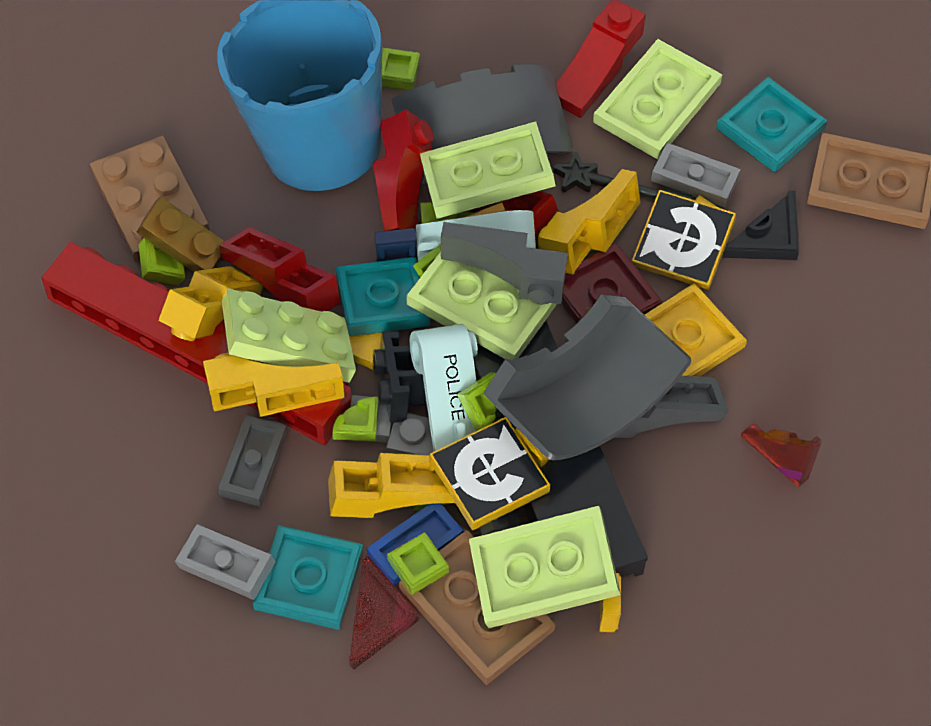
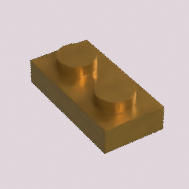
(180, 236)

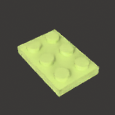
(657, 98)
(487, 170)
(481, 302)
(285, 333)
(544, 567)

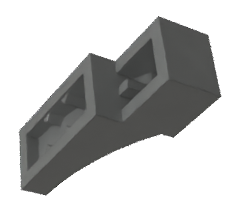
(505, 254)
(686, 402)

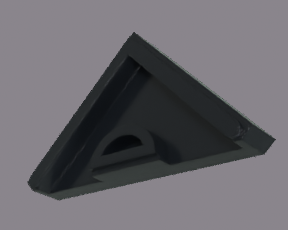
(769, 235)

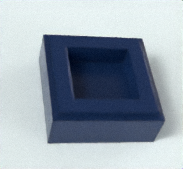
(395, 244)

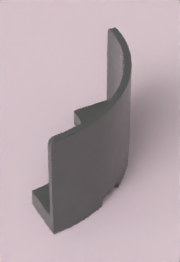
(490, 104)
(592, 384)

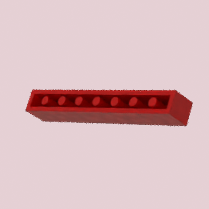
(131, 310)

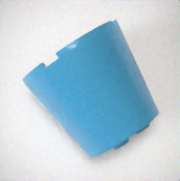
(308, 87)

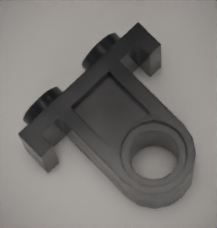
(400, 382)

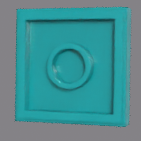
(771, 124)
(376, 296)
(309, 577)

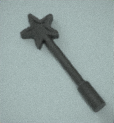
(584, 174)

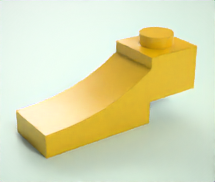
(594, 222)
(198, 308)
(275, 388)
(389, 484)

